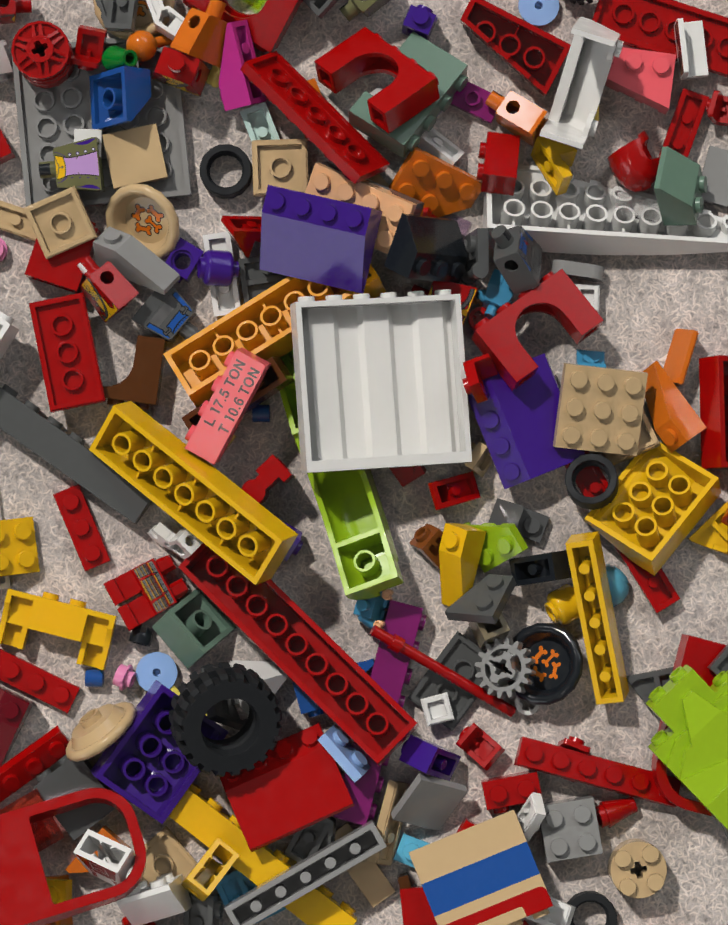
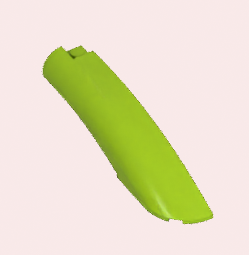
(351, 518)

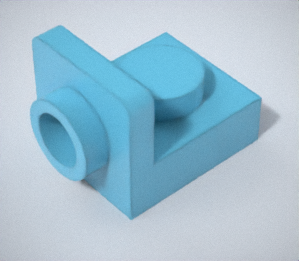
(407, 844)

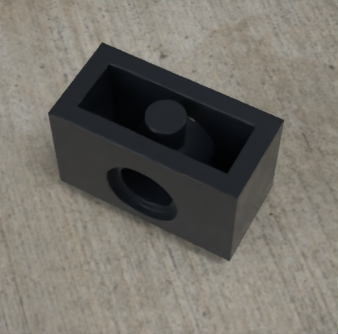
(540, 568)

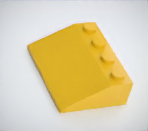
(655, 506)

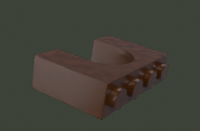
(145, 379)

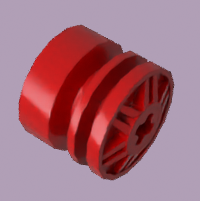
(49, 69)

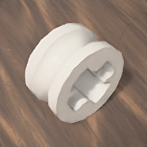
(519, 705)

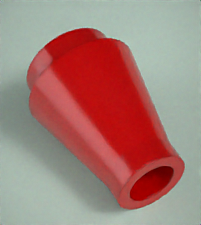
(614, 811)

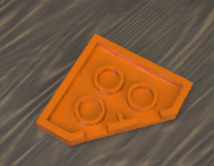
(436, 183)

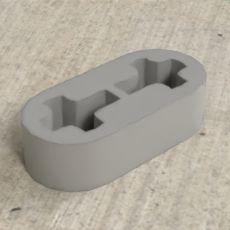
(579, 270)

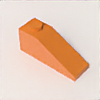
(669, 410)

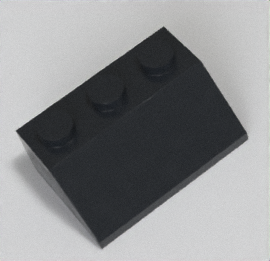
(427, 249)

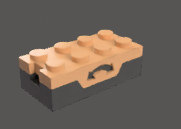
(330, 183)

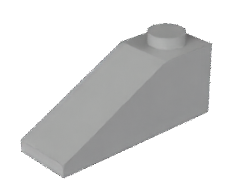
(134, 260)

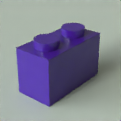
(429, 757)

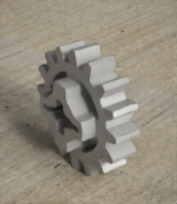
(511, 660)

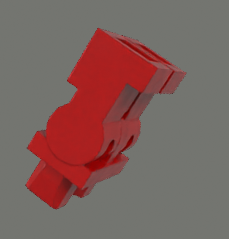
(269, 475)

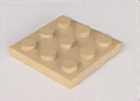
(600, 409)

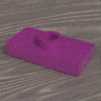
(472, 101)

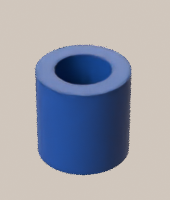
(261, 413)
(94, 678)

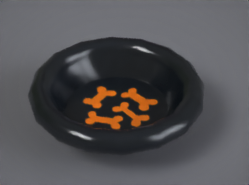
(556, 665)

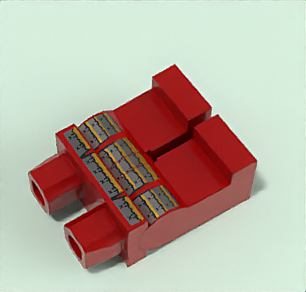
(153, 585)

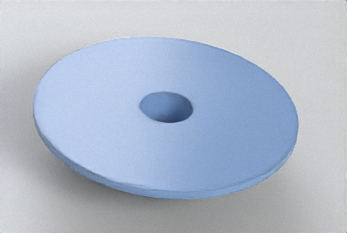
(538, 11)
(156, 667)

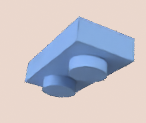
(349, 759)

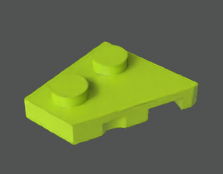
(499, 544)

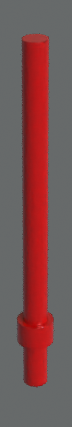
(397, 644)

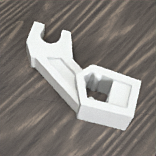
(158, 11)
(182, 543)

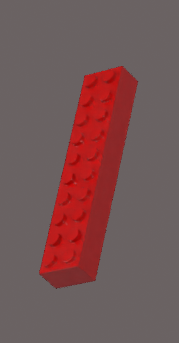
(304, 654)

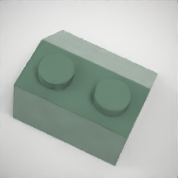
(679, 188)
(193, 627)

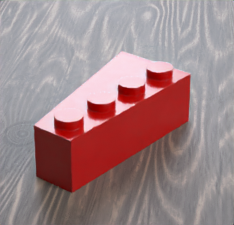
(521, 45)

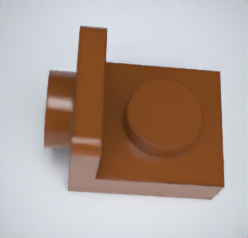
(428, 541)

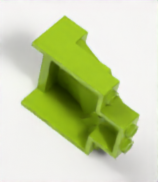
(696, 735)

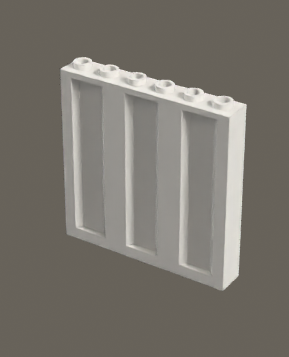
(380, 381)

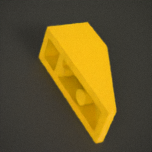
(459, 560)

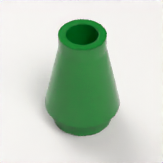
(116, 57)

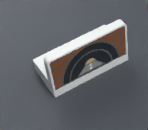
(690, 49)

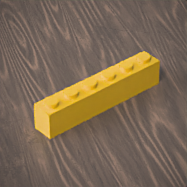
(597, 617)

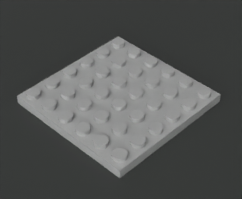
(52, 114)

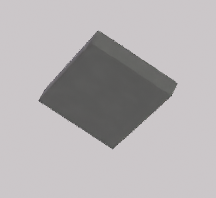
(460, 657)

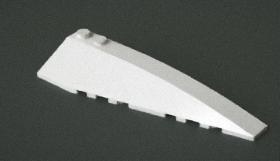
(587, 224)

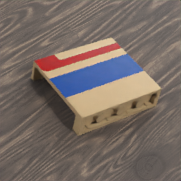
(482, 875)

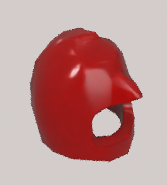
(634, 165)

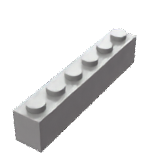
(306, 875)

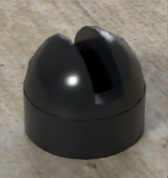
(141, 638)

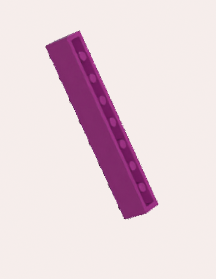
(390, 673)

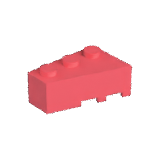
(644, 76)

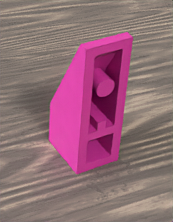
(234, 85)

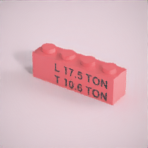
(227, 405)

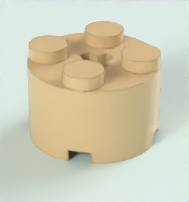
(650, 877)

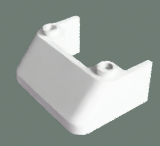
(582, 83)

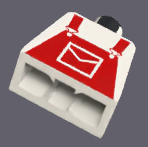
(113, 859)

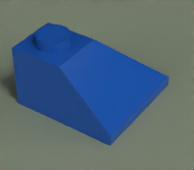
(118, 95)

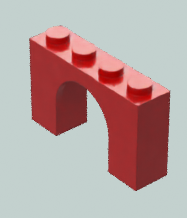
(265, 27)
(369, 54)
(555, 297)

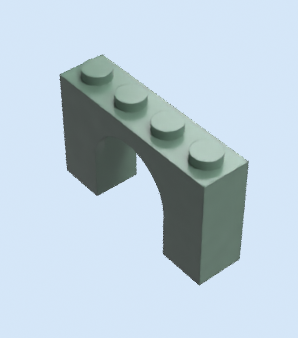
(451, 77)

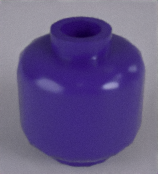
(217, 268)

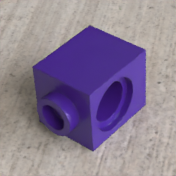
(184, 248)

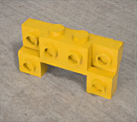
(67, 620)

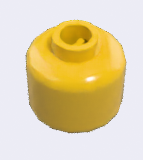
(562, 605)

